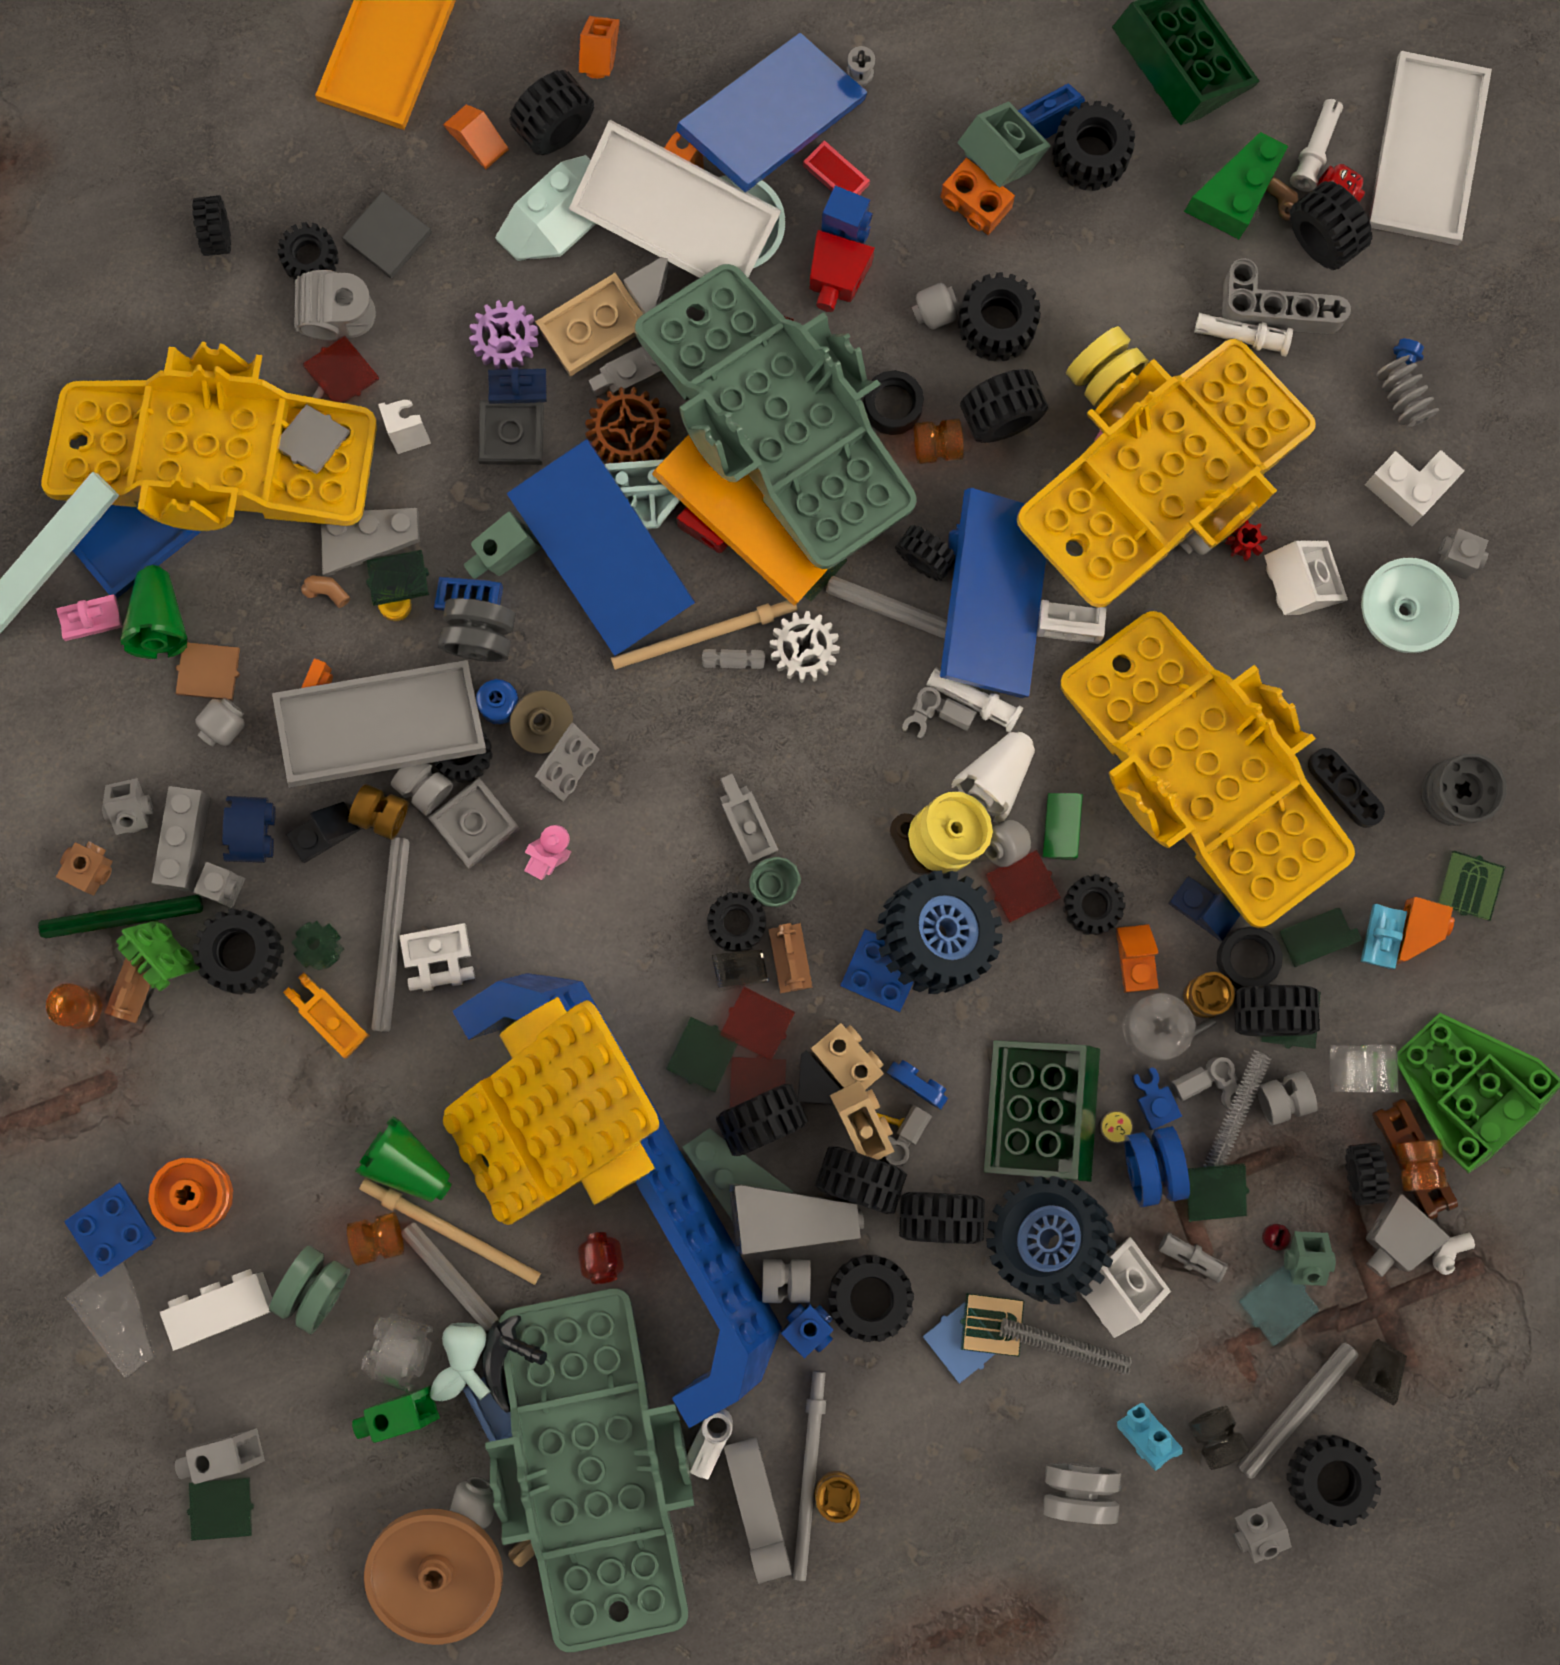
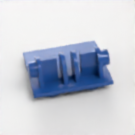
(870, 976)
(110, 1230)

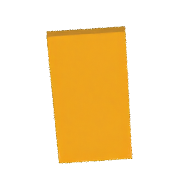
(383, 57)
(740, 519)

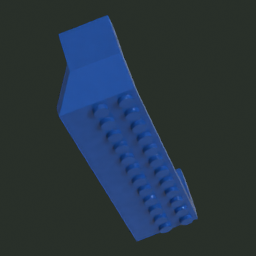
(681, 1209)

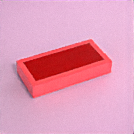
(834, 170)

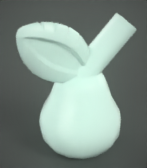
(463, 1347)

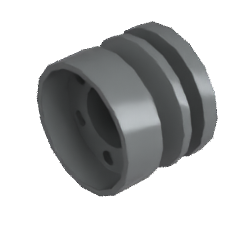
(1479, 783)

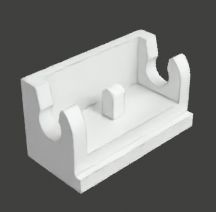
(404, 432)
(1071, 622)

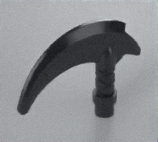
(499, 1341)

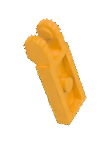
(328, 1018)

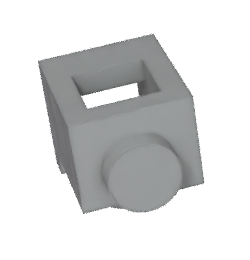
(219, 885)

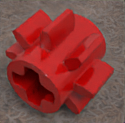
(1243, 549)

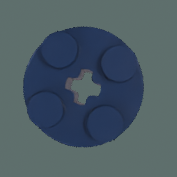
(247, 829)

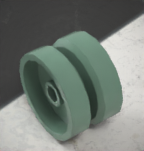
(309, 1289)

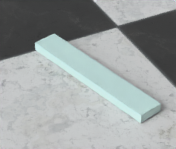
(53, 545)

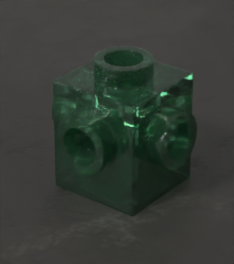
(326, 953)

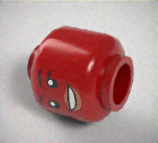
(1345, 177)

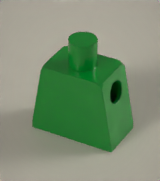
(397, 1416)

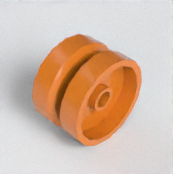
(171, 1200)

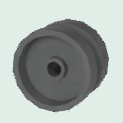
(476, 630)

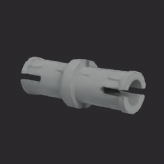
(1193, 1257)

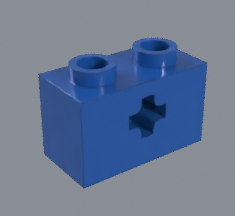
(847, 215)

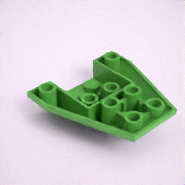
(1473, 1088)

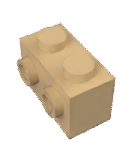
(846, 1059)
(861, 1121)

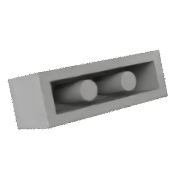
(181, 839)

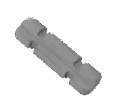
(733, 658)

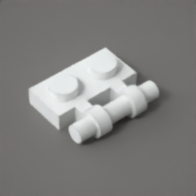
(434, 947)

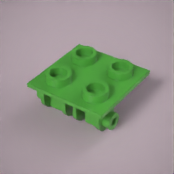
(162, 953)

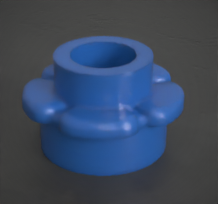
(1409, 347)

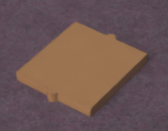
(208, 671)

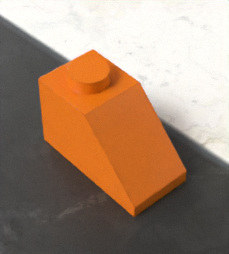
(598, 46)
(1424, 927)

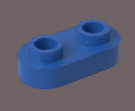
(906, 1075)

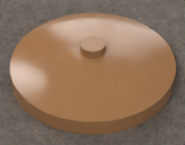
(433, 1576)

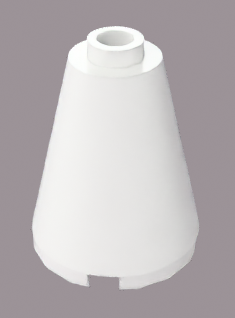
(998, 774)

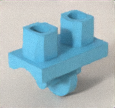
(1383, 936)
(1149, 1436)

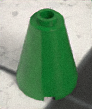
(153, 617)
(404, 1164)

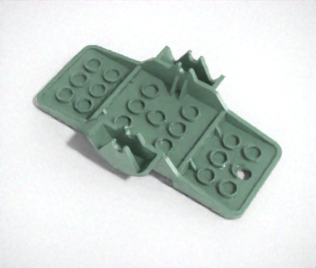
(781, 409)
(592, 1473)

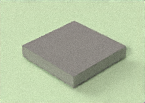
(474, 823)

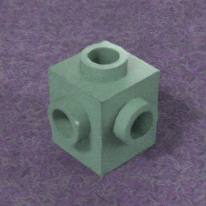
(1310, 1258)

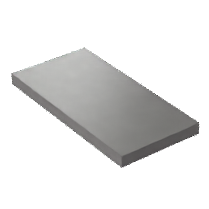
(378, 723)

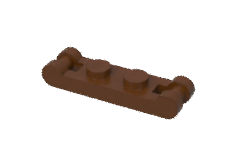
(1412, 1133)

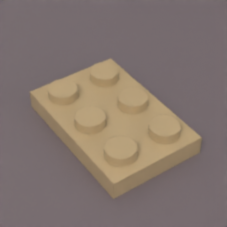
(591, 324)

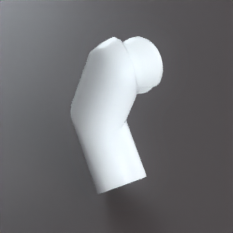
(1444, 1256)

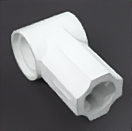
(708, 1446)

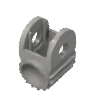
(332, 305)

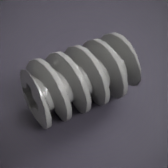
(1406, 393)

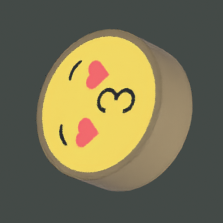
(1115, 1125)

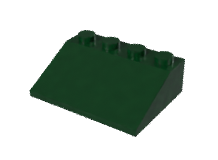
(1184, 55)
(1042, 1110)

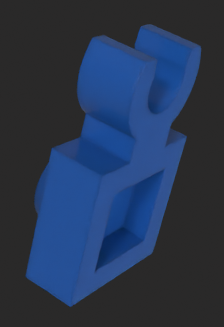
(1157, 1104)

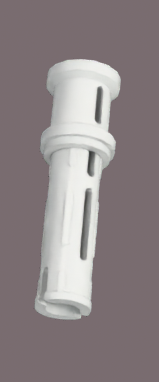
(1314, 157)
(1258, 335)
(987, 705)

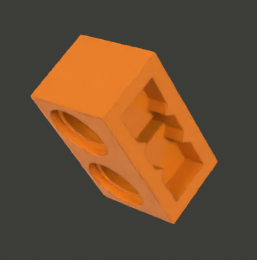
(982, 192)

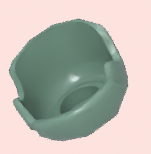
(774, 881)

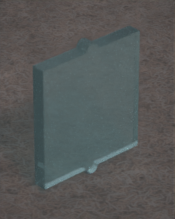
(1278, 1306)

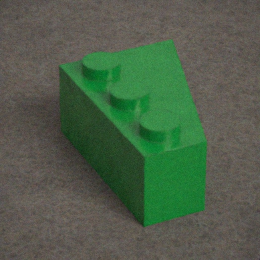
(1237, 189)

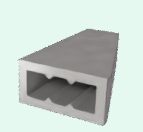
(783, 1220)

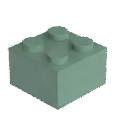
(1003, 144)

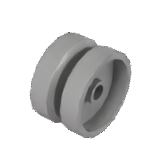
(1082, 1487)

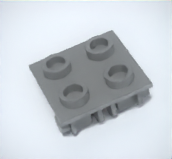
(567, 762)

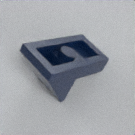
(1204, 908)

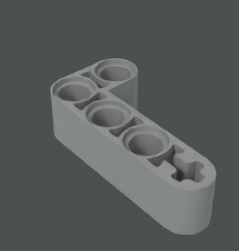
(1324, 312)
(758, 1510)

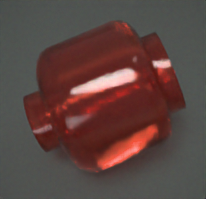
(600, 1258)

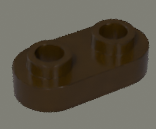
(902, 843)

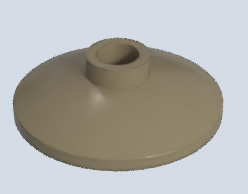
(544, 735)

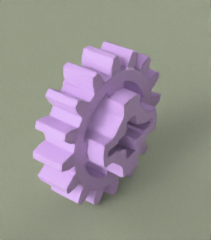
(504, 321)

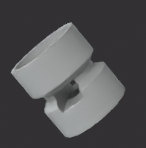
(423, 786)
(1290, 1097)
(786, 1281)

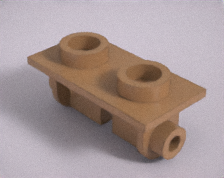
(790, 957)
(128, 993)

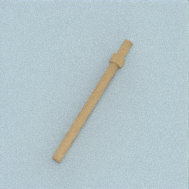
(764, 615)
(393, 1200)

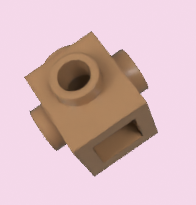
(85, 867)

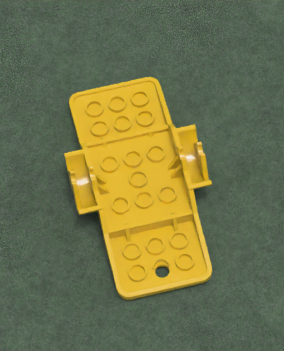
(206, 445)
(1168, 464)
(1210, 766)
(554, 1114)

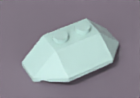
(541, 219)
(645, 493)

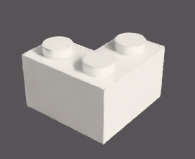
(1411, 491)

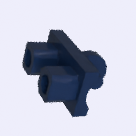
(517, 386)

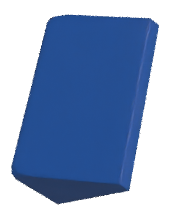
(1049, 110)

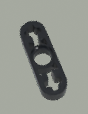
(1332, 788)

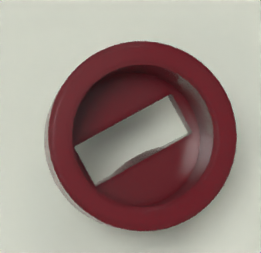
(1270, 1234)

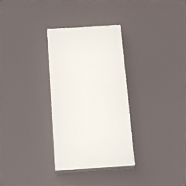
(1429, 148)
(671, 205)

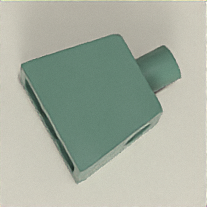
(509, 540)

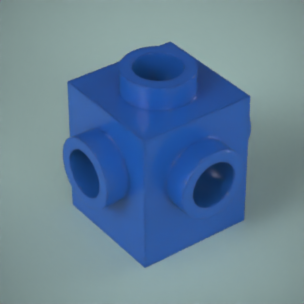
(805, 1342)

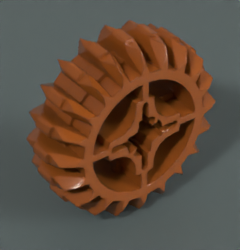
(640, 427)

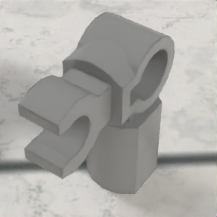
(928, 702)
(1217, 1069)
(908, 1132)

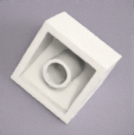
(1305, 577)
(1128, 1291)

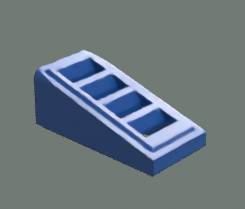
(480, 586)

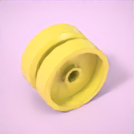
(1106, 365)
(950, 832)

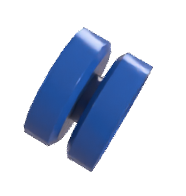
(1156, 1166)

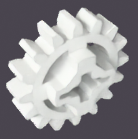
(815, 653)

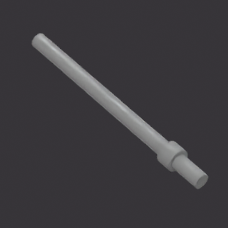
(815, 1408)

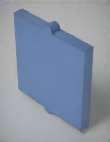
(946, 1343)

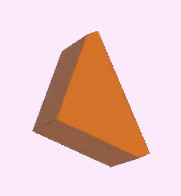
(477, 135)

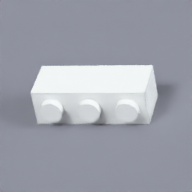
(216, 1309)

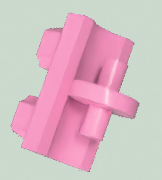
(89, 617)
(548, 851)

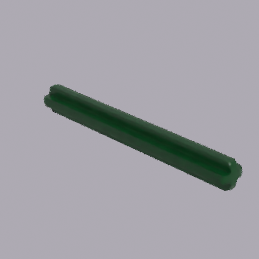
(120, 916)

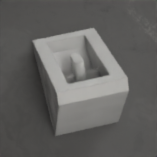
(648, 284)

